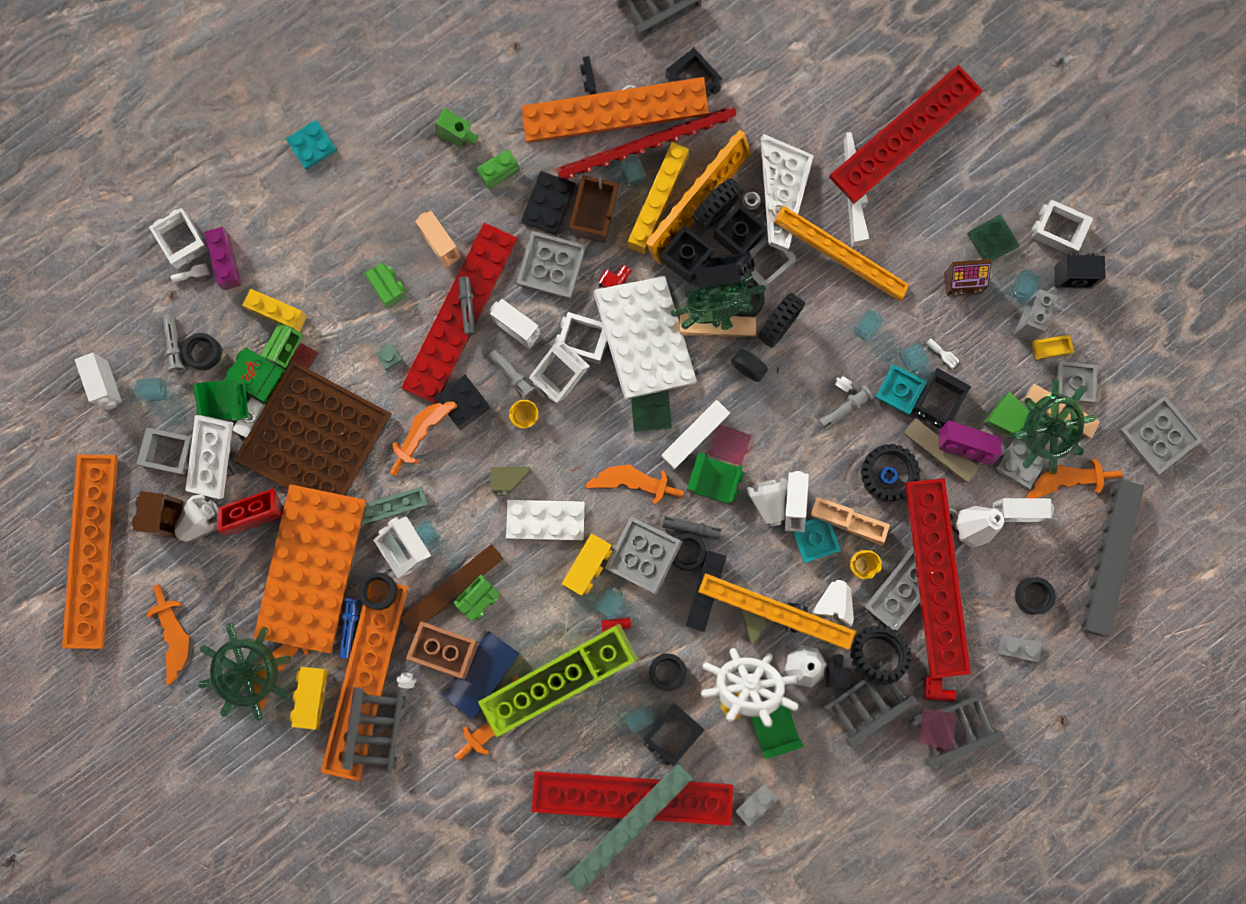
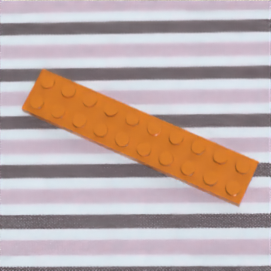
(615, 110)
(90, 552)
(365, 669)

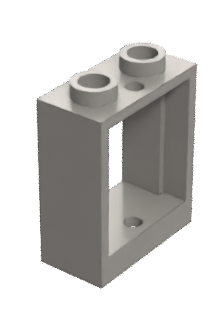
(789, 256)
(1033, 317)
(149, 447)

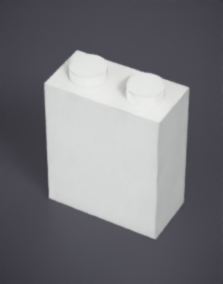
(98, 381)
(796, 501)

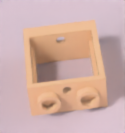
(437, 238)

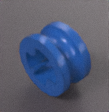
(883, 472)

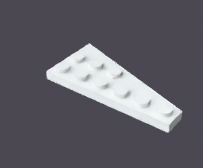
(784, 184)

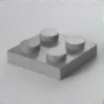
(1075, 375)
(1012, 464)

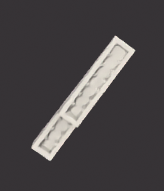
(858, 226)

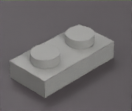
(1020, 648)
(756, 804)

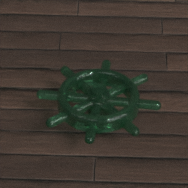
(717, 303)
(1054, 426)
(244, 672)

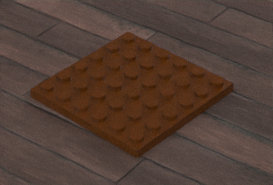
(312, 433)

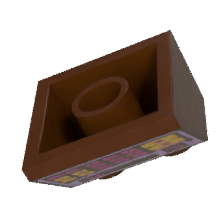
(967, 277)

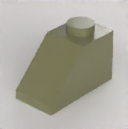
(507, 479)
(753, 624)

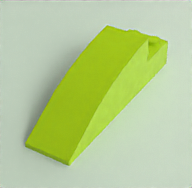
(558, 680)

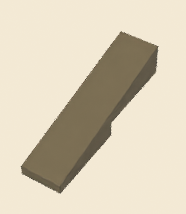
(929, 442)

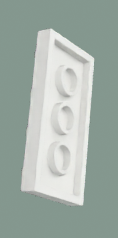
(209, 456)
(545, 520)

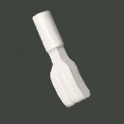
(196, 271)
(947, 357)

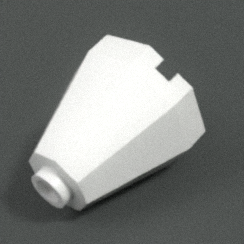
(770, 500)
(197, 519)
(978, 525)
(836, 604)
(797, 665)

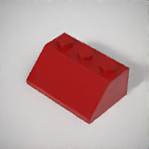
(249, 512)

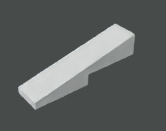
(695, 434)

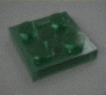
(993, 239)
(651, 412)

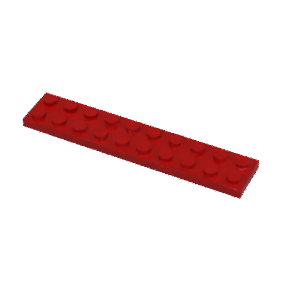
(905, 134)
(653, 140)
(447, 336)
(937, 578)
(619, 795)

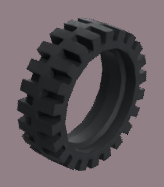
(717, 203)
(781, 320)
(869, 461)
(889, 637)

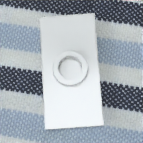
(245, 425)

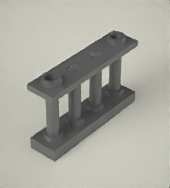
(659, 19)
(871, 724)
(354, 738)
(972, 741)

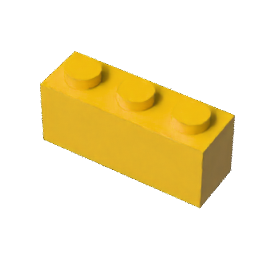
(274, 310)
(587, 565)
(309, 698)

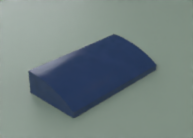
(486, 672)

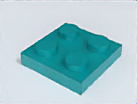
(311, 144)
(900, 389)
(816, 541)

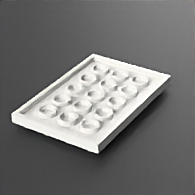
(644, 337)

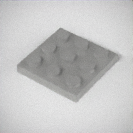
(551, 265)
(1160, 435)
(643, 555)

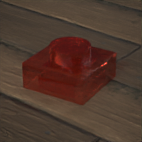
(304, 356)

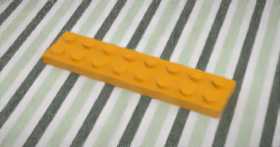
(718, 171)

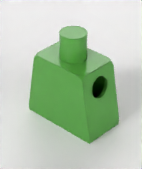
(454, 129)
(1008, 416)

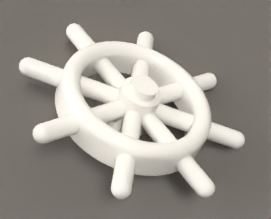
(750, 687)

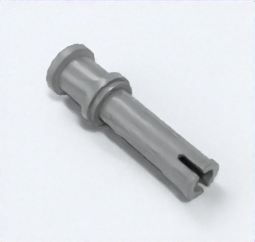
(176, 352)
(517, 380)
(853, 402)

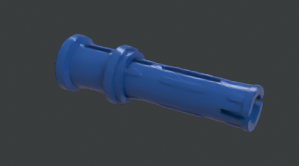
(350, 617)

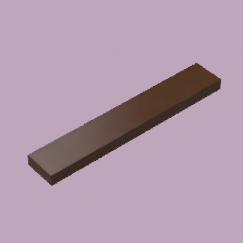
(451, 588)

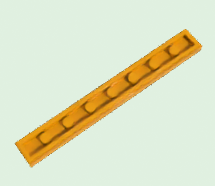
(841, 253)
(777, 611)

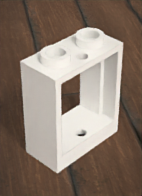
(1054, 241)
(189, 252)
(515, 323)
(602, 343)
(571, 359)
(1024, 509)
(392, 552)

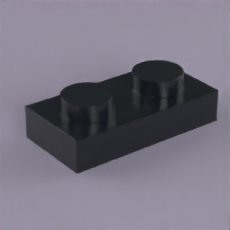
(586, 69)

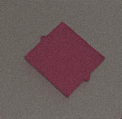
(730, 444)
(937, 728)

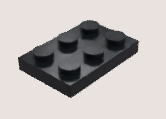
(548, 202)

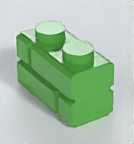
(498, 169)
(385, 285)
(282, 345)
(477, 598)

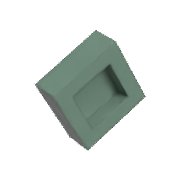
(389, 357)

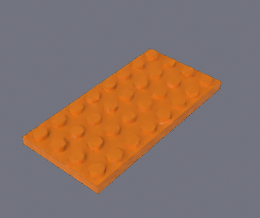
(310, 568)

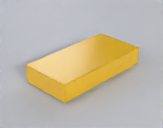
(1052, 347)

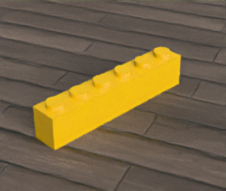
(658, 197)

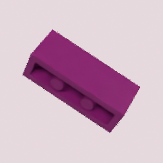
(223, 258)
(970, 443)

